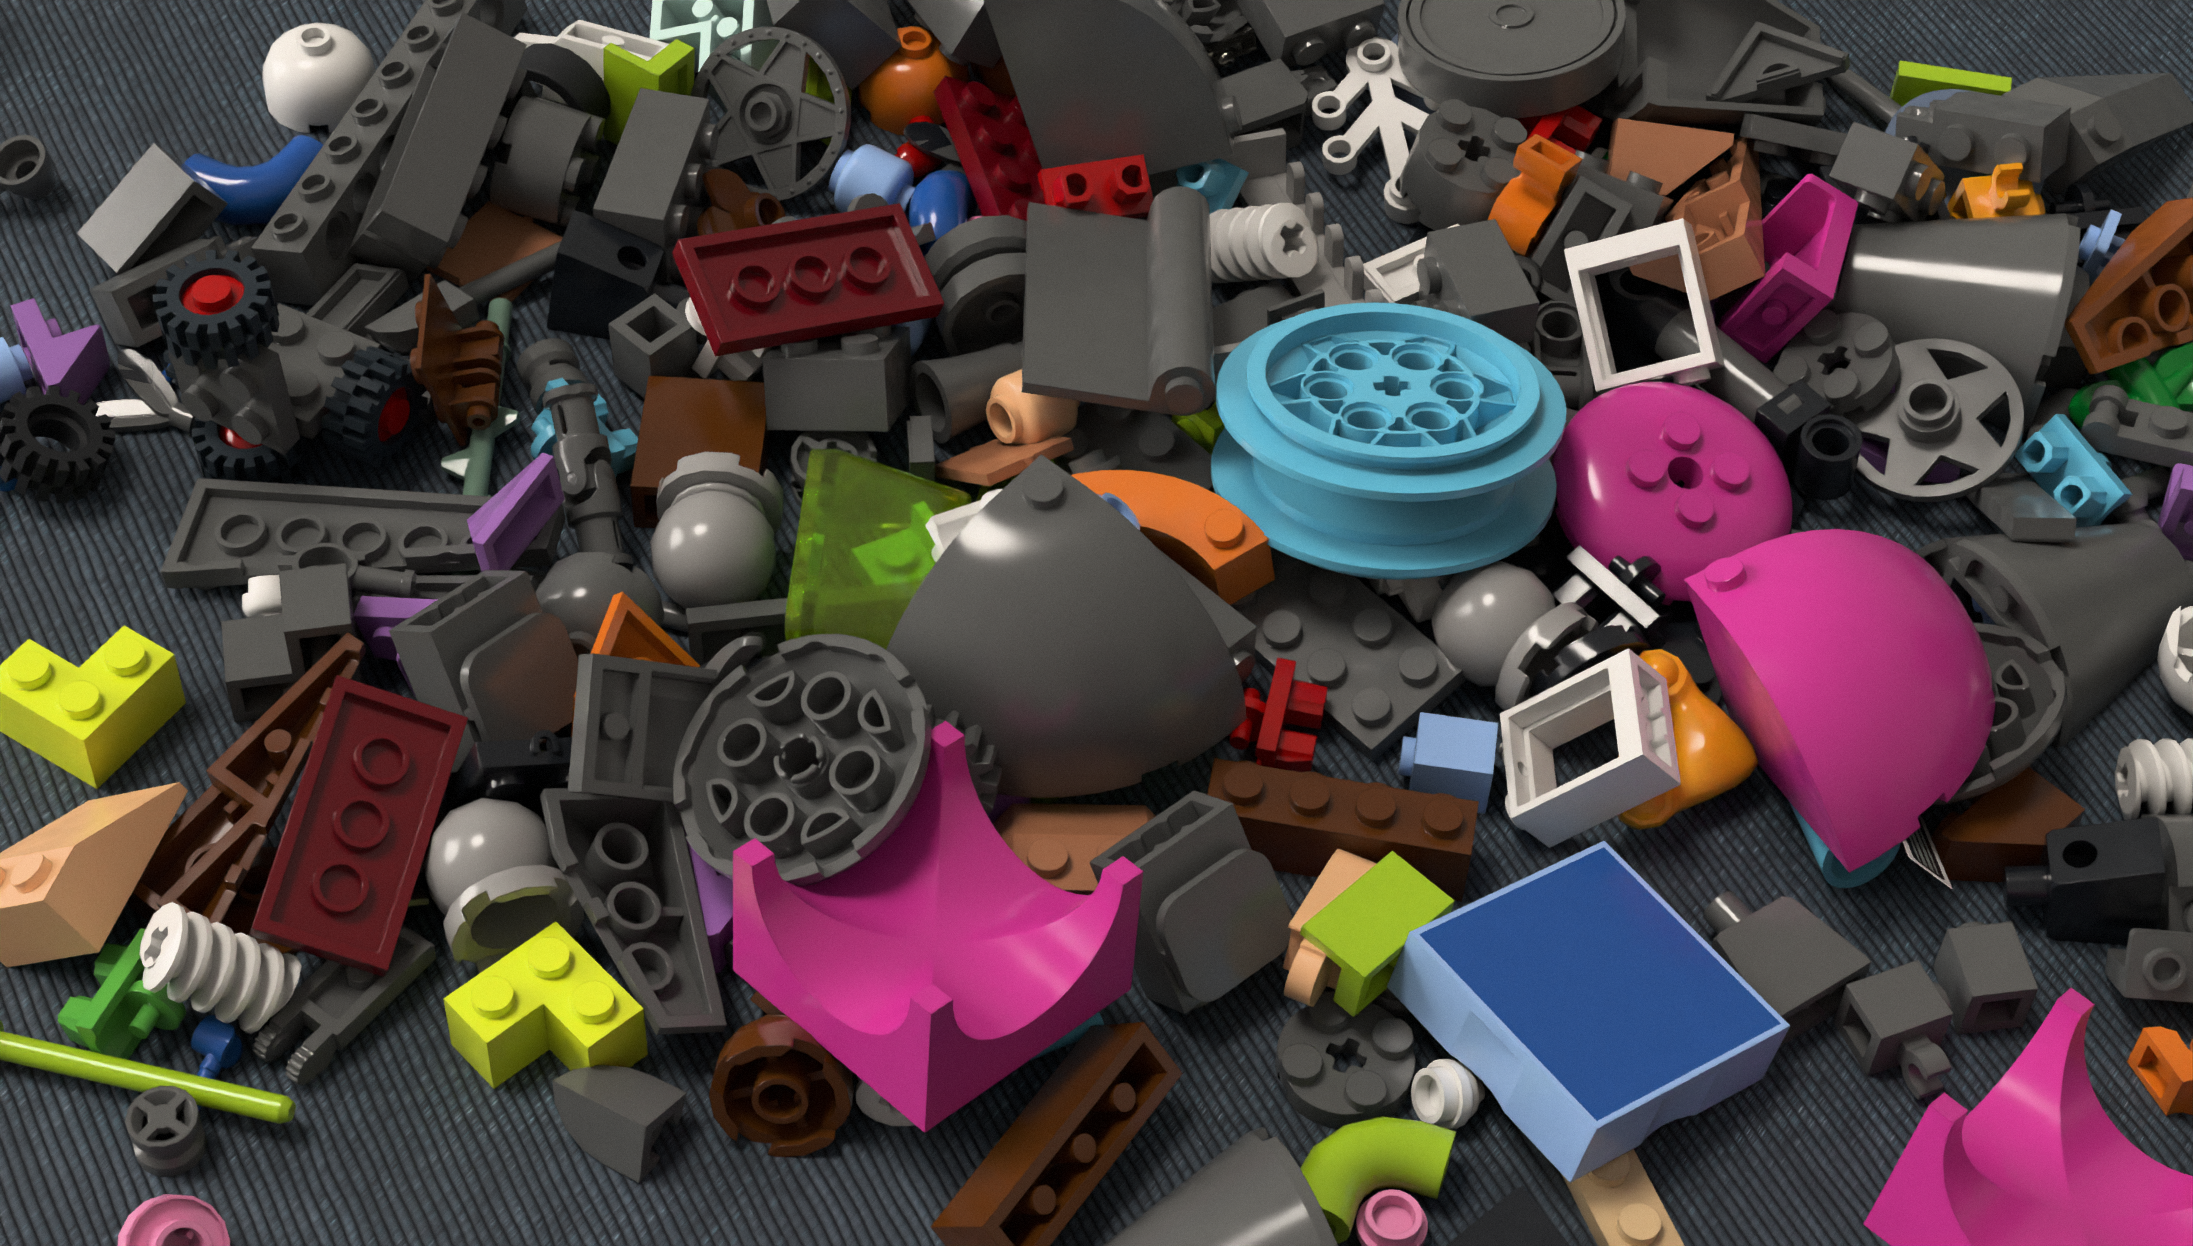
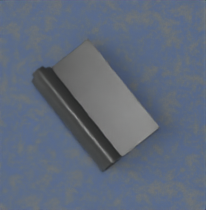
(1121, 306)

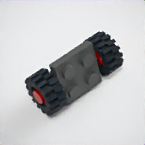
(218, 336)
(347, 387)

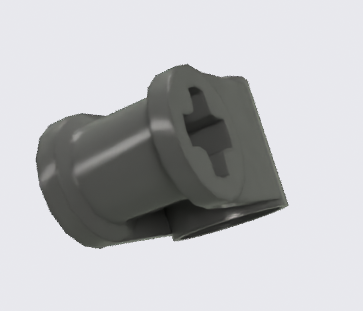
(1562, 350)

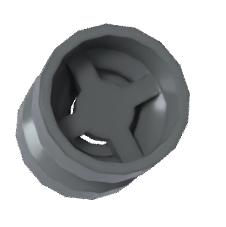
(547, 362)

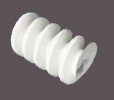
(1261, 243)
(2155, 777)
(216, 968)

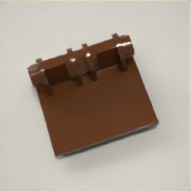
(457, 364)

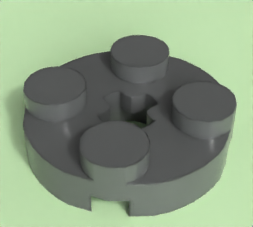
(1838, 338)
(1360, 1093)

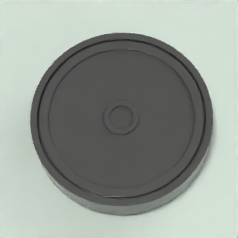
(1511, 53)

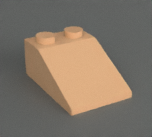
(77, 874)

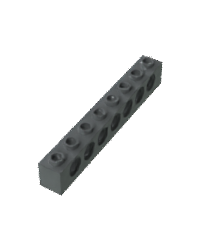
(314, 227)

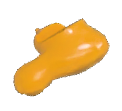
(1709, 748)

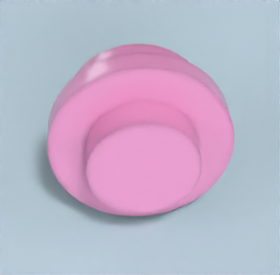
(1391, 1220)

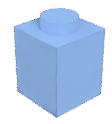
(1451, 757)

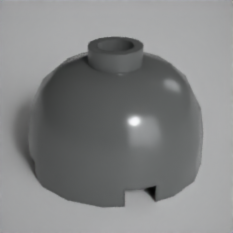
(582, 589)

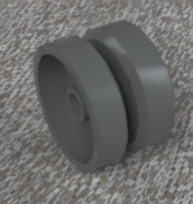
(981, 283)

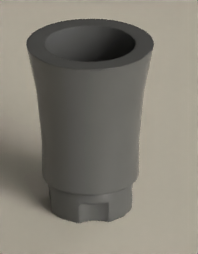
(960, 386)

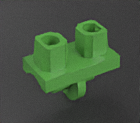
(122, 1007)

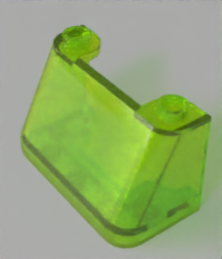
(861, 546)

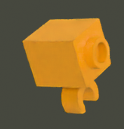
(1996, 195)

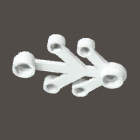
(1373, 68)

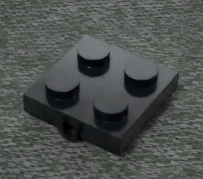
(512, 771)

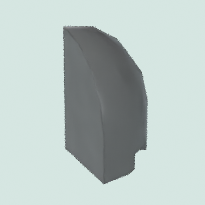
(399, 331)
(617, 1114)

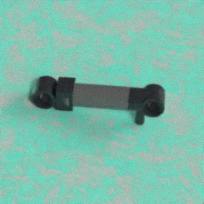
(1791, 417)

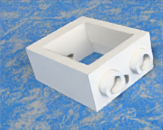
(1629, 250)
(1647, 761)

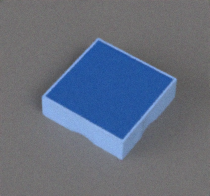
(1586, 1008)

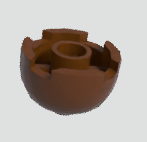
(780, 1087)

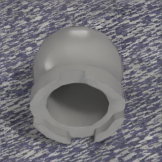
(715, 531)
(1504, 628)
(496, 880)

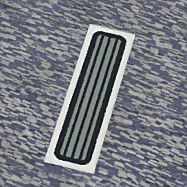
(1923, 852)

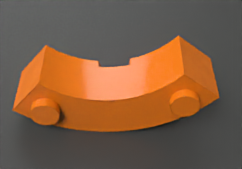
(1193, 529)

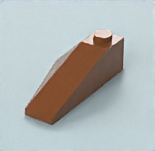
(2141, 294)

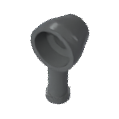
(26, 168)
(360, 577)

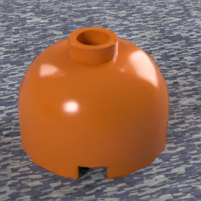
(906, 81)

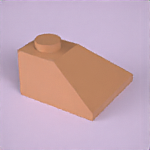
(1662, 151)

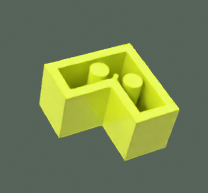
(92, 713)
(540, 1001)

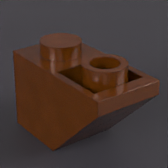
(2003, 828)

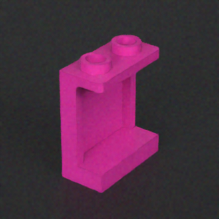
(1805, 253)

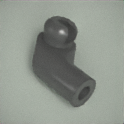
(2145, 488)

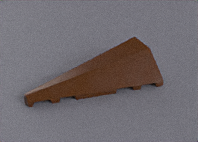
(221, 833)

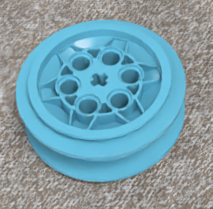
(1388, 440)

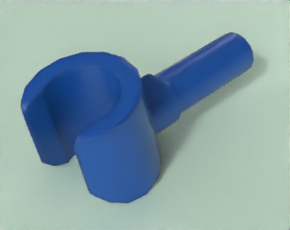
(217, 1044)

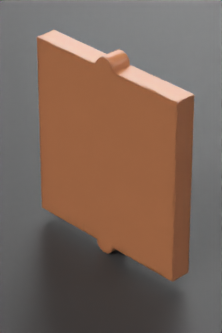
(490, 243)
(999, 461)

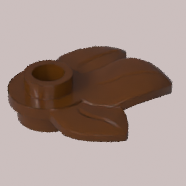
(735, 205)

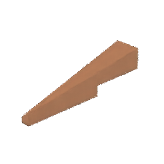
(1725, 226)

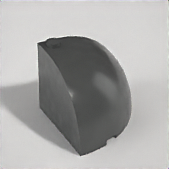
(1114, 82)
(1068, 643)

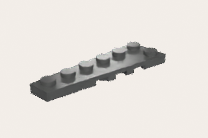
(257, 527)

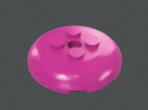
(1621, 469)

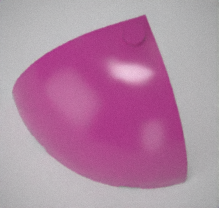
(1848, 680)

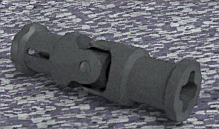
(586, 471)

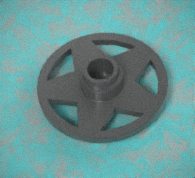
(772, 111)
(1939, 422)

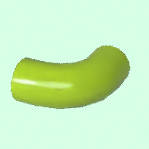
(1375, 1157)

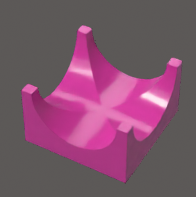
(935, 951)
(2032, 1162)

